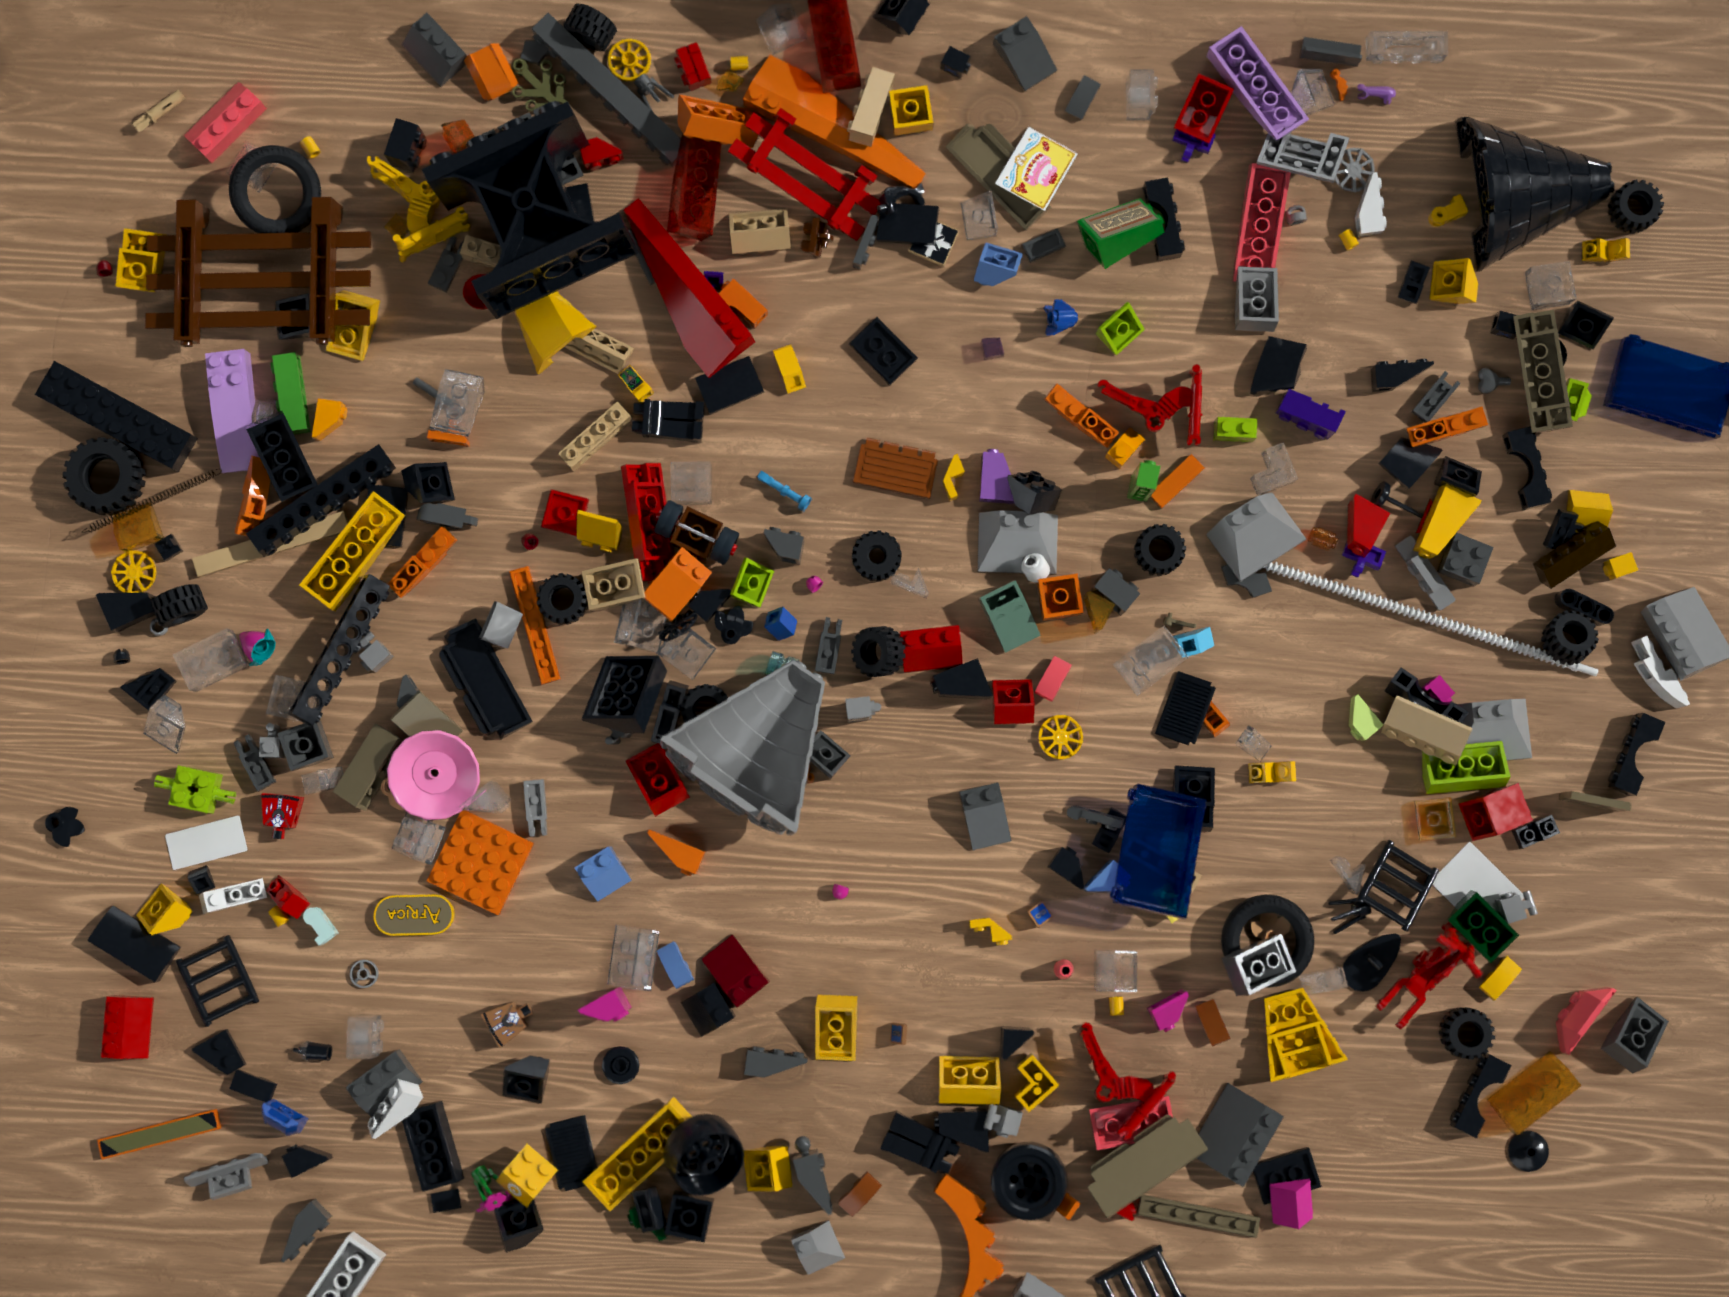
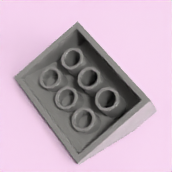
(1686, 633)

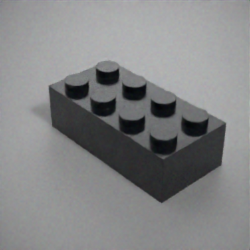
(281, 455)

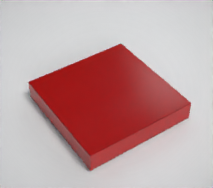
(562, 512)

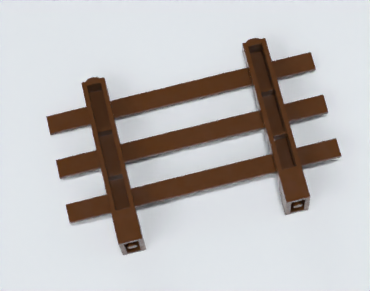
(321, 279)

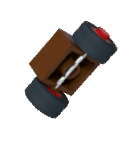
(696, 533)

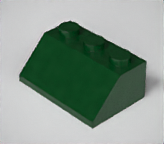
(1482, 926)

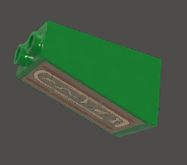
(1120, 231)

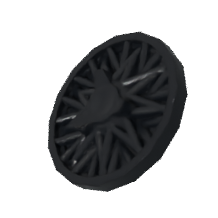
(620, 1065)

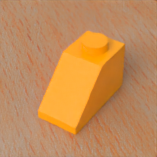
(328, 417)
(1124, 448)

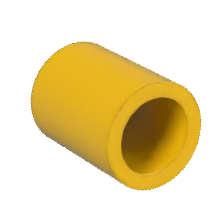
(739, 63)
(310, 147)
(1348, 239)
(278, 916)
(1116, 1005)

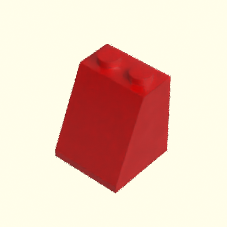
(1495, 812)

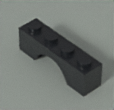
(1159, 196)
(1522, 444)
(1408, 687)
(1626, 775)
(1488, 1072)

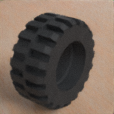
(86, 458)

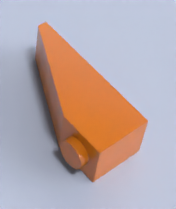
(681, 854)

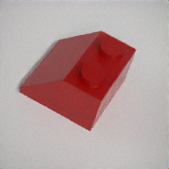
(1013, 701)

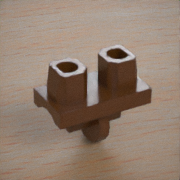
(818, 238)

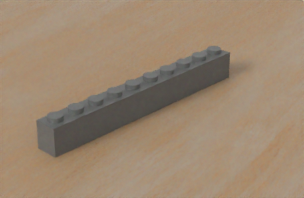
(608, 88)

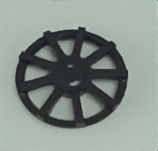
(677, 626)

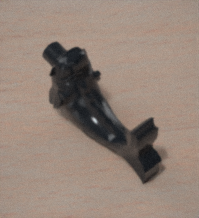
(893, 193)

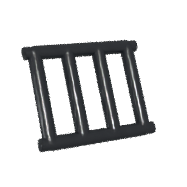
(1422, 889)
(242, 980)
(1139, 1262)

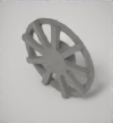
(1354, 169)

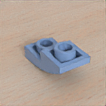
(675, 965)

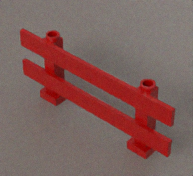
(774, 137)

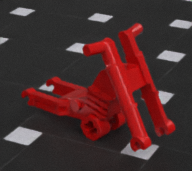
(1167, 405)
(1431, 970)
(1124, 1087)

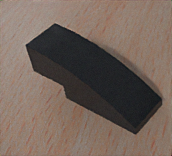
(669, 710)

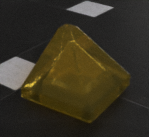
(729, 81)

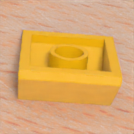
(1590, 507)

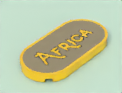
(414, 915)

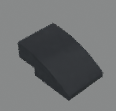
(1197, 783)

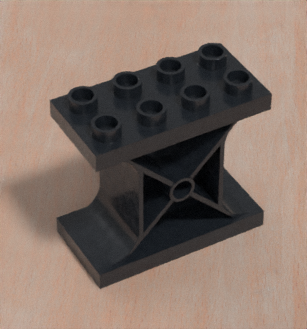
(529, 208)

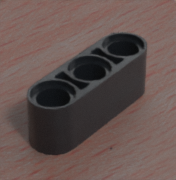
(1593, 606)

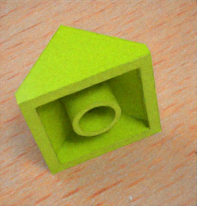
(1120, 329)
(752, 583)

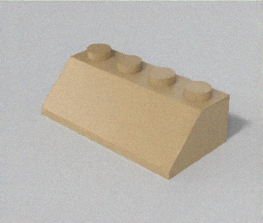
(1426, 730)

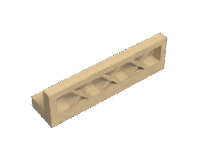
(601, 353)

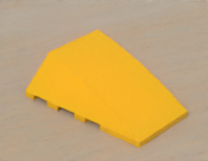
(550, 326)
(1297, 1037)

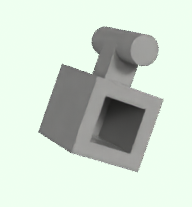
(375, 654)
(271, 746)
(1513, 908)
(1003, 1120)

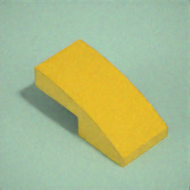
(1501, 977)

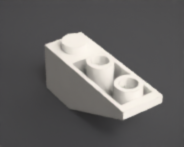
(1369, 215)
(232, 896)
(397, 1105)

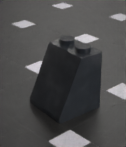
(962, 682)

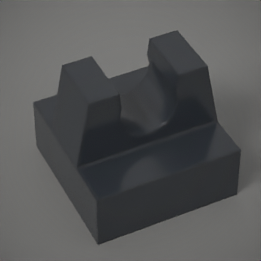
(168, 547)

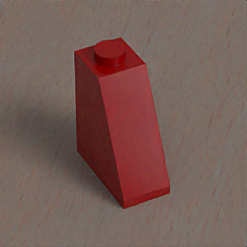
(1364, 524)

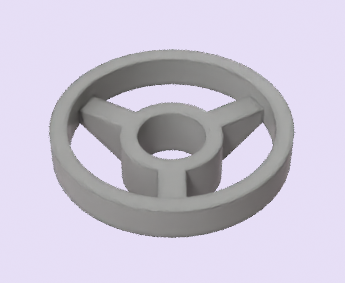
(368, 973)

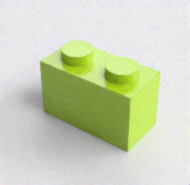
(1235, 429)

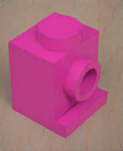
(1439, 689)

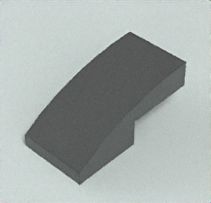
(1083, 97)

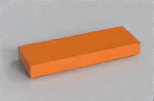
(1177, 481)

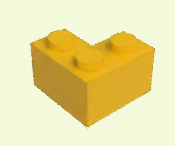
(1039, 1083)

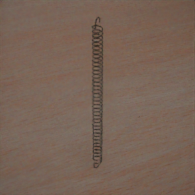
(175, 490)

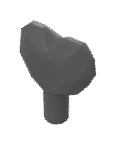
(1489, 380)

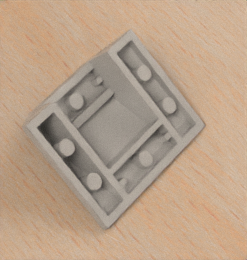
(1304, 155)
(1255, 535)
(1011, 536)
(1500, 722)

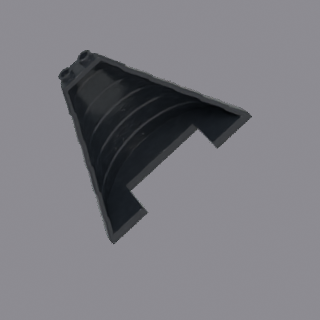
(1525, 187)

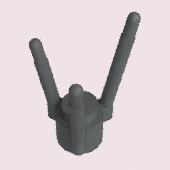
(646, 86)

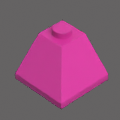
(1168, 1010)

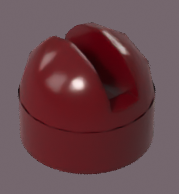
(104, 268)
(533, 544)

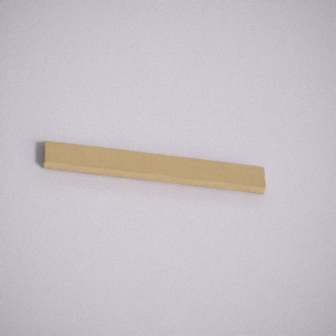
(246, 551)

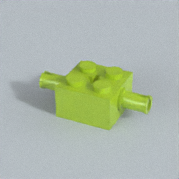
(184, 783)

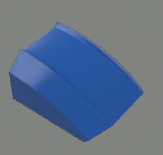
(283, 1117)

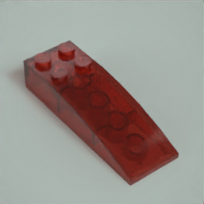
(834, 45)
(694, 188)

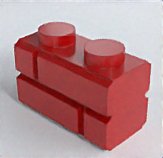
(693, 66)

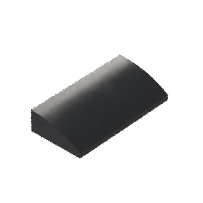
(133, 945)
(432, 1147)

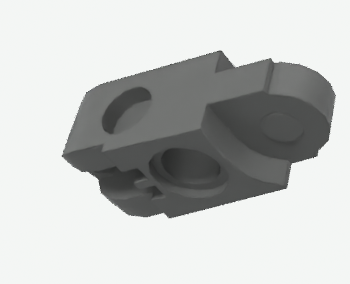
(445, 516)

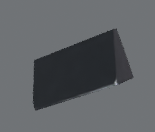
(649, 1209)

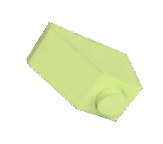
(1362, 719)

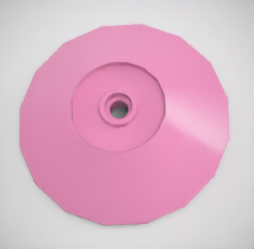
(428, 794)

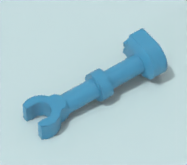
(803, 502)

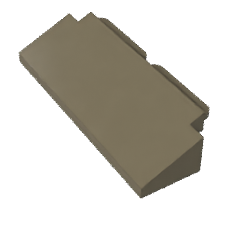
(985, 156)
(1140, 1167)

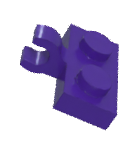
(1191, 143)
(1372, 559)

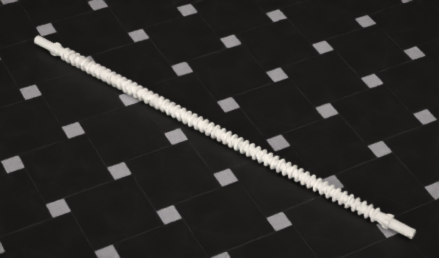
(1427, 617)

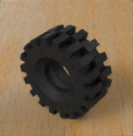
(880, 570)

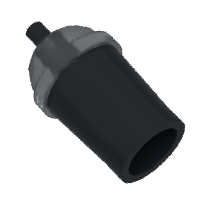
(314, 1051)

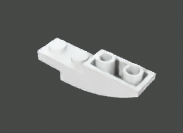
(1661, 681)

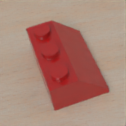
(932, 648)
(127, 1027)

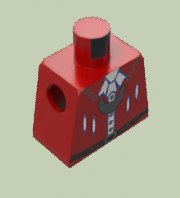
(281, 812)

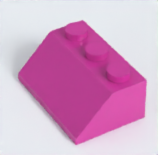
(610, 1006)

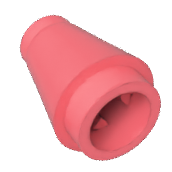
(1058, 969)

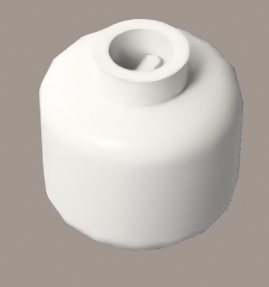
(1035, 567)

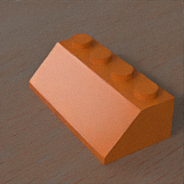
(714, 121)

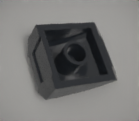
(299, 302)

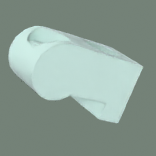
(321, 924)

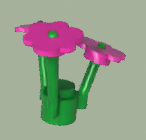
(482, 1178)

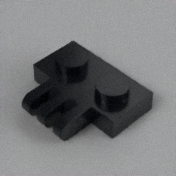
(1562, 529)

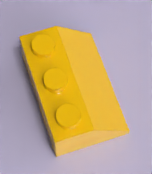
(969, 1080)

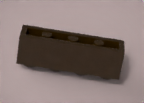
(1574, 554)

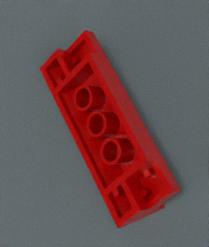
(644, 499)

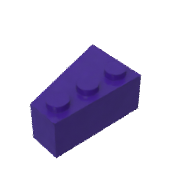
(1309, 414)

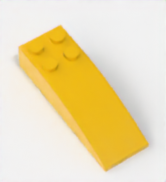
(352, 552)
(636, 1156)

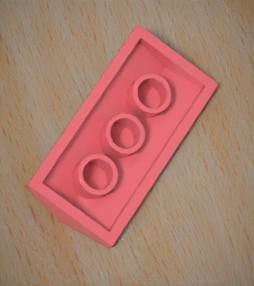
(1108, 1119)

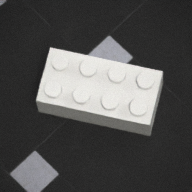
(349, 1269)

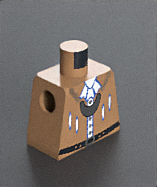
(506, 1021)

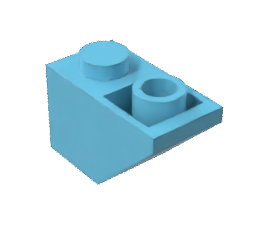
(1195, 641)

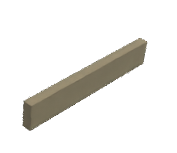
(1198, 1215)

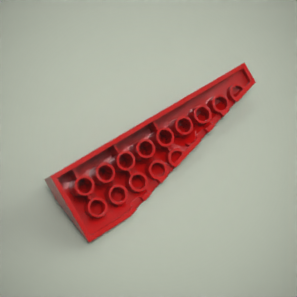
(700, 315)

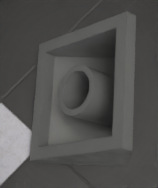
(827, 755)

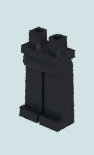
(670, 420)
(929, 1156)

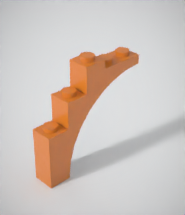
(979, 1236)

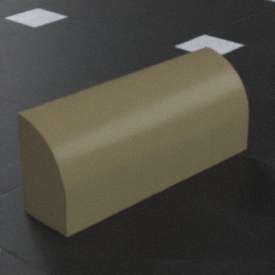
(368, 768)

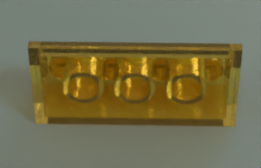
(1533, 1093)

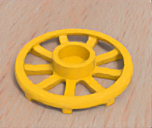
(629, 60)
(133, 572)
(1060, 736)

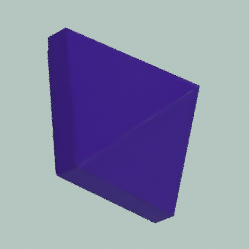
(716, 279)

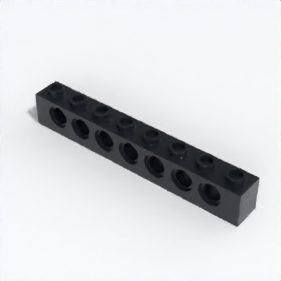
(310, 501)
(300, 708)

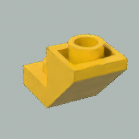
(1605, 251)
(789, 368)
(1272, 772)
(997, 933)

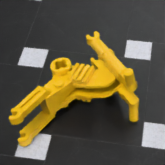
(419, 211)

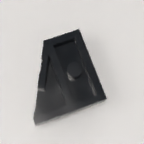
(150, 688)
(221, 1052)

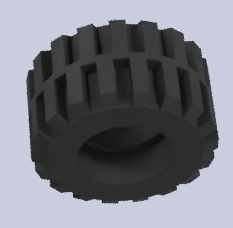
(590, 27)
(1646, 196)
(1171, 537)
(550, 587)
(179, 605)
(1579, 628)
(865, 651)
(696, 695)
(1483, 1033)

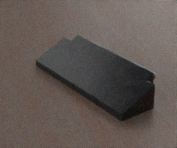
(482, 677)

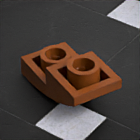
(1212, 1022)
(859, 1194)

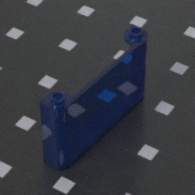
(1669, 386)
(1158, 851)

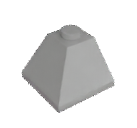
(817, 1247)

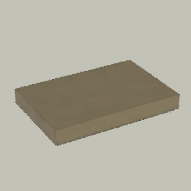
(423, 715)
(1595, 801)

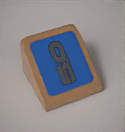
(1039, 914)
(898, 1033)

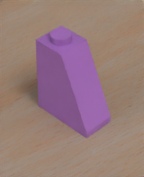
(994, 475)

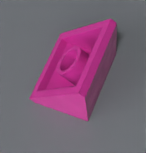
(1291, 1203)

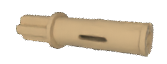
(158, 111)

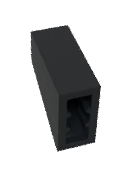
(125, 609)
(964, 1127)

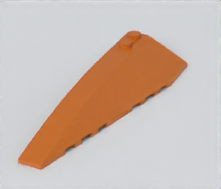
(823, 119)

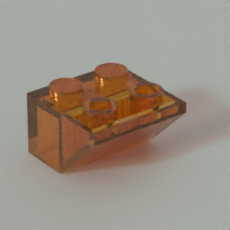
(457, 135)

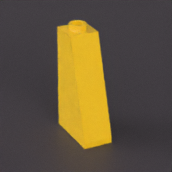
(1444, 519)

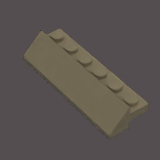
(1543, 371)

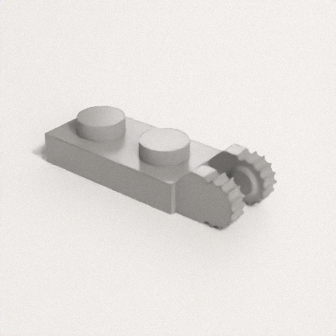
(535, 805)

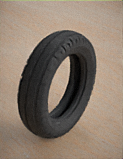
(239, 181)
(1271, 904)

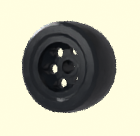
(707, 1168)
(1027, 1207)

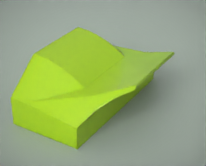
(1578, 397)

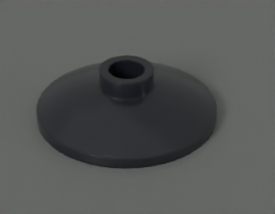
(1519, 1148)

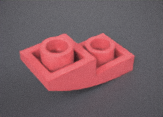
(1053, 678)

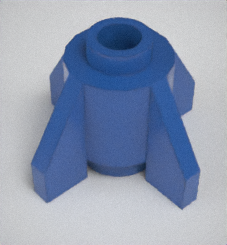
(1060, 317)

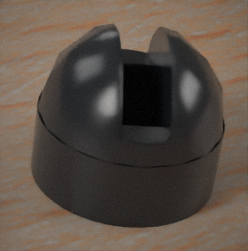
(121, 657)

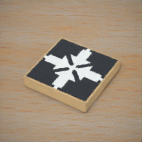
(940, 252)

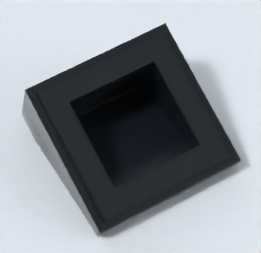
(201, 879)

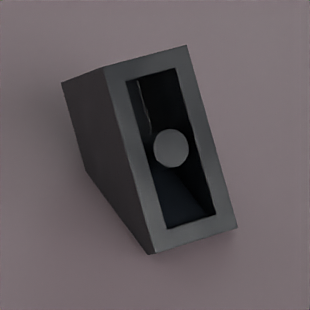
(709, 602)
(1068, 866)
(303, 1159)

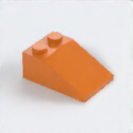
(676, 583)

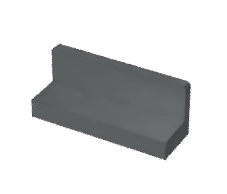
(1330, 51)

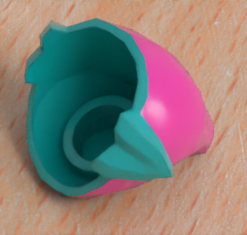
(254, 643)

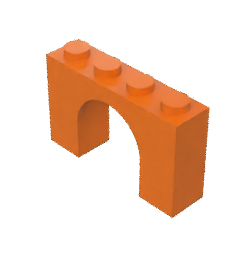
(743, 302)

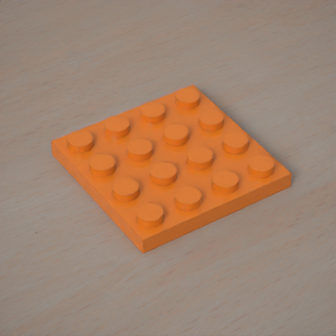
(480, 862)

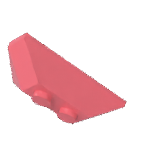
(1579, 1015)

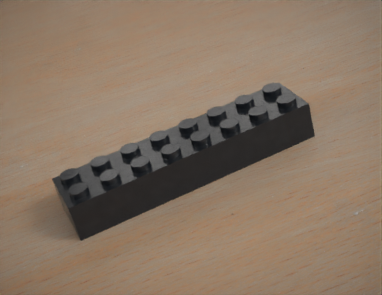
(116, 416)

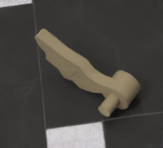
(1168, 621)

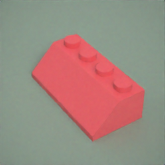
(225, 122)

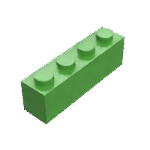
(291, 391)
(1143, 481)

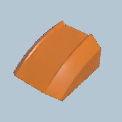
(491, 71)

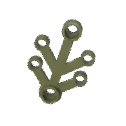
(541, 90)

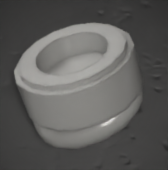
(1298, 217)

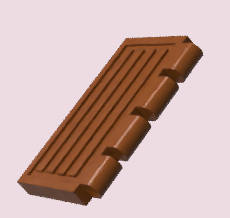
(896, 470)

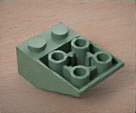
(1009, 616)

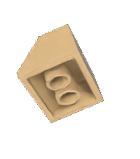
(759, 231)

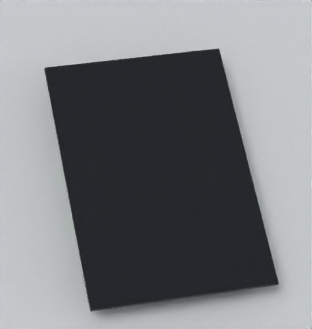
(445, 1200)

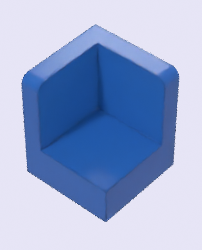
(780, 623)

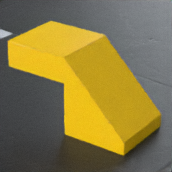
(954, 471)

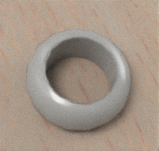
(152, 624)

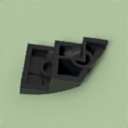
(1278, 365)
(1408, 462)

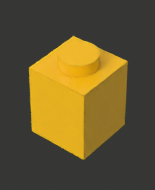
(1620, 566)

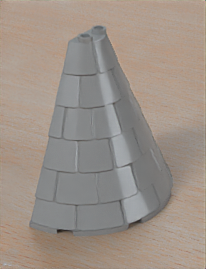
(755, 747)

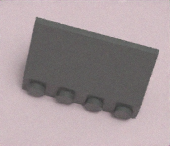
(1237, 1134)

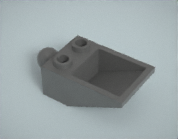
(810, 1172)

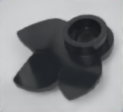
(734, 622)
(67, 826)

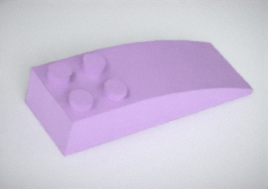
(1256, 84)
(231, 406)

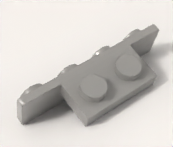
(1425, 573)
(227, 1178)

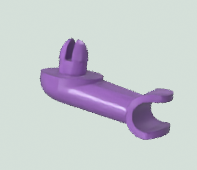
(1379, 91)

